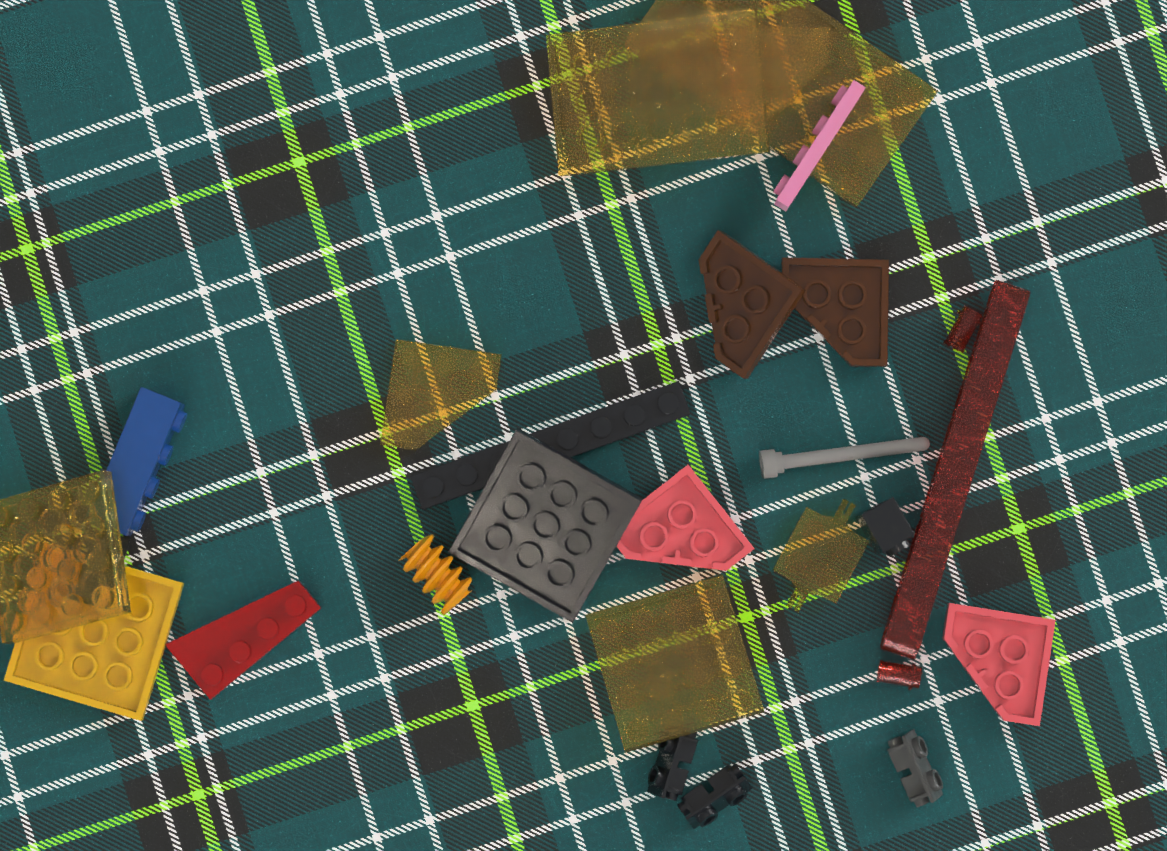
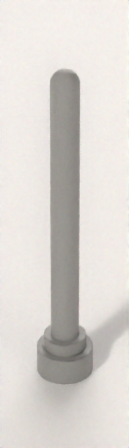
(774, 462)

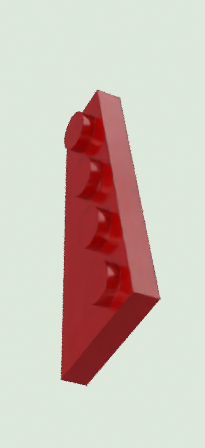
(235, 642)

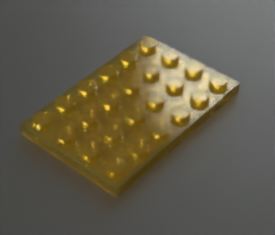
(658, 93)

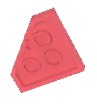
(684, 527)
(1003, 656)

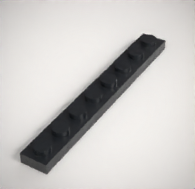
(569, 437)

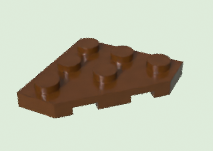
(744, 302)
(845, 305)

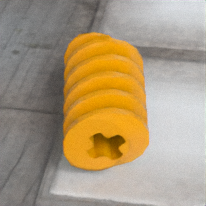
(436, 573)

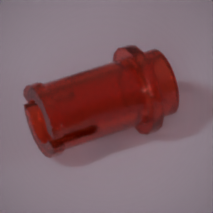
(963, 328)
(899, 674)

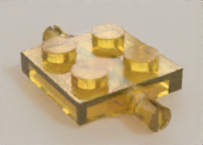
(820, 555)

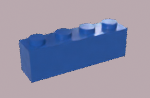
(141, 452)

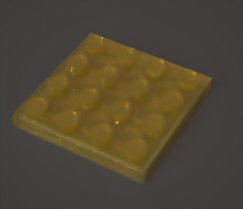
(60, 558)
(674, 663)

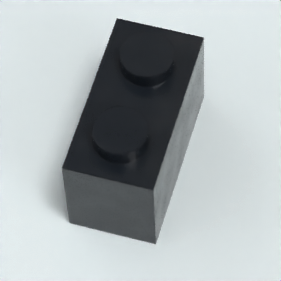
(886, 527)

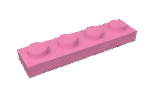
(825, 131)

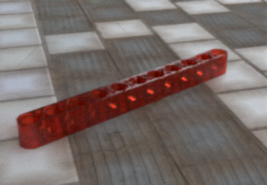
(954, 470)

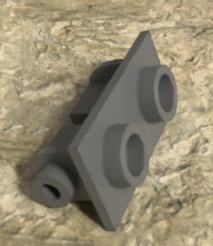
(913, 754)

